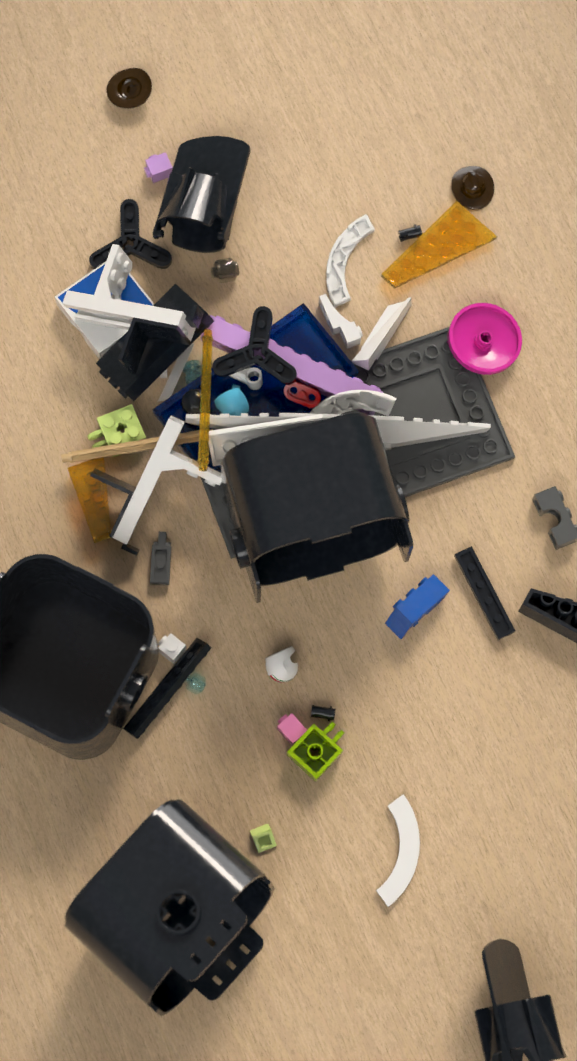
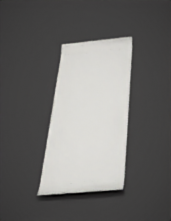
(175, 374)

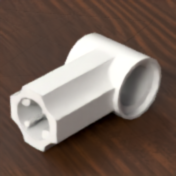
(244, 376)

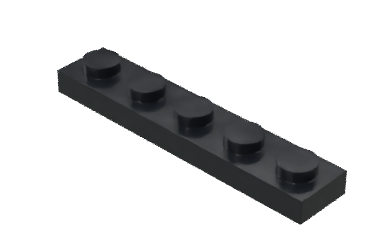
(484, 593)

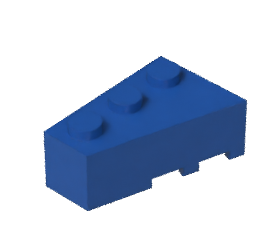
(416, 605)

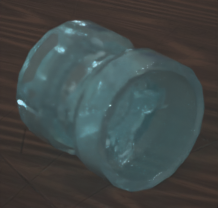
(192, 370)

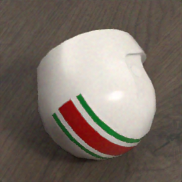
(280, 666)

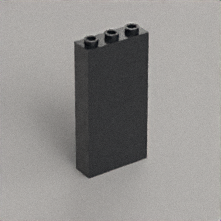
(157, 354)

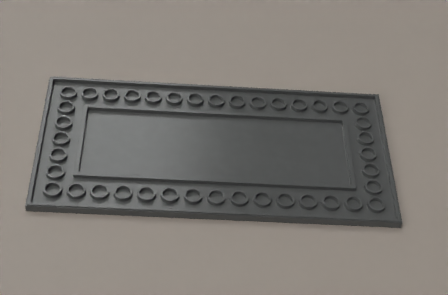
(429, 387)

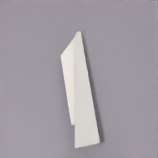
(382, 334)

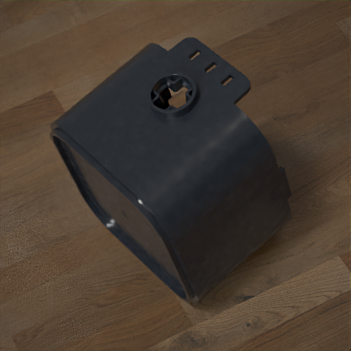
(313, 501)
(70, 655)
(162, 902)

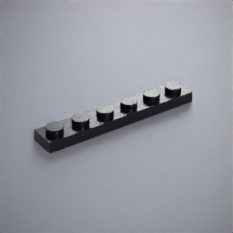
(167, 688)

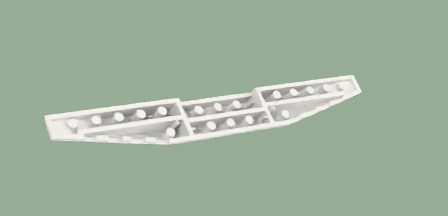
(393, 429)

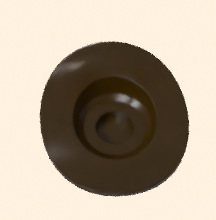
(129, 88)
(473, 187)

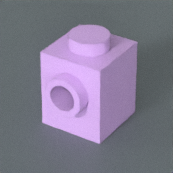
(158, 167)

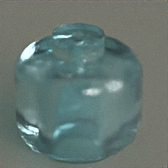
(195, 683)

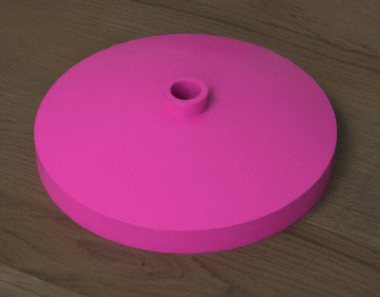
(484, 338)

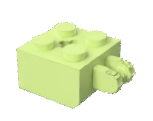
(114, 421)

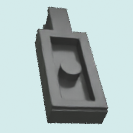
(161, 561)

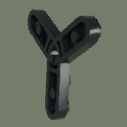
(141, 249)
(245, 358)

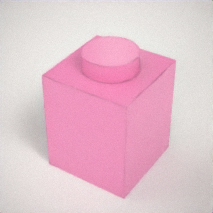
(291, 728)

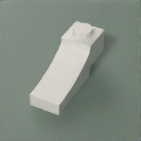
(349, 332)

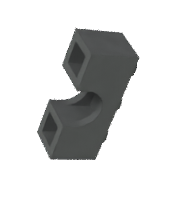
(551, 502)

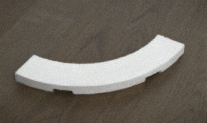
(339, 256)
(356, 399)
(408, 851)

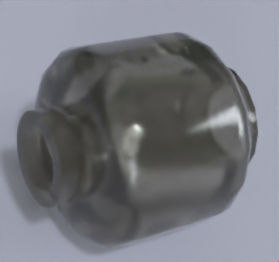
(225, 270)

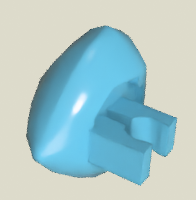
(232, 402)

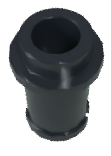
(410, 233)
(323, 712)

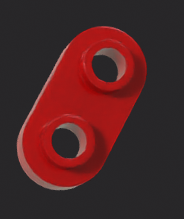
(302, 394)

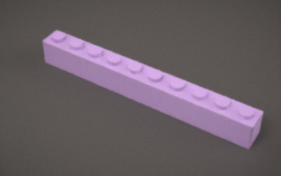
(317, 375)

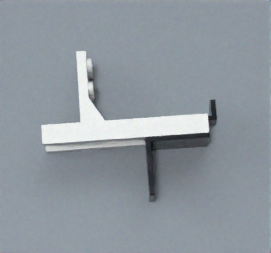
(139, 319)
(161, 460)

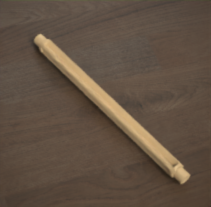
(123, 448)

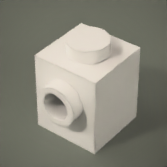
(171, 648)

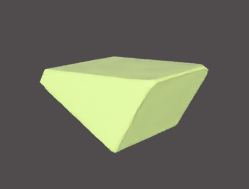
(263, 838)

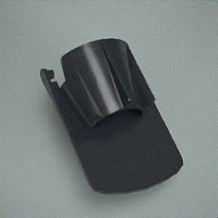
(203, 193)
(515, 1020)

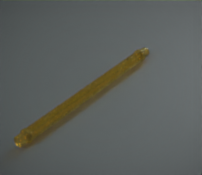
(203, 460)

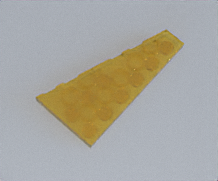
(444, 241)

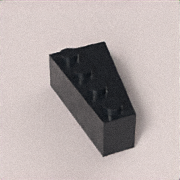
(551, 612)

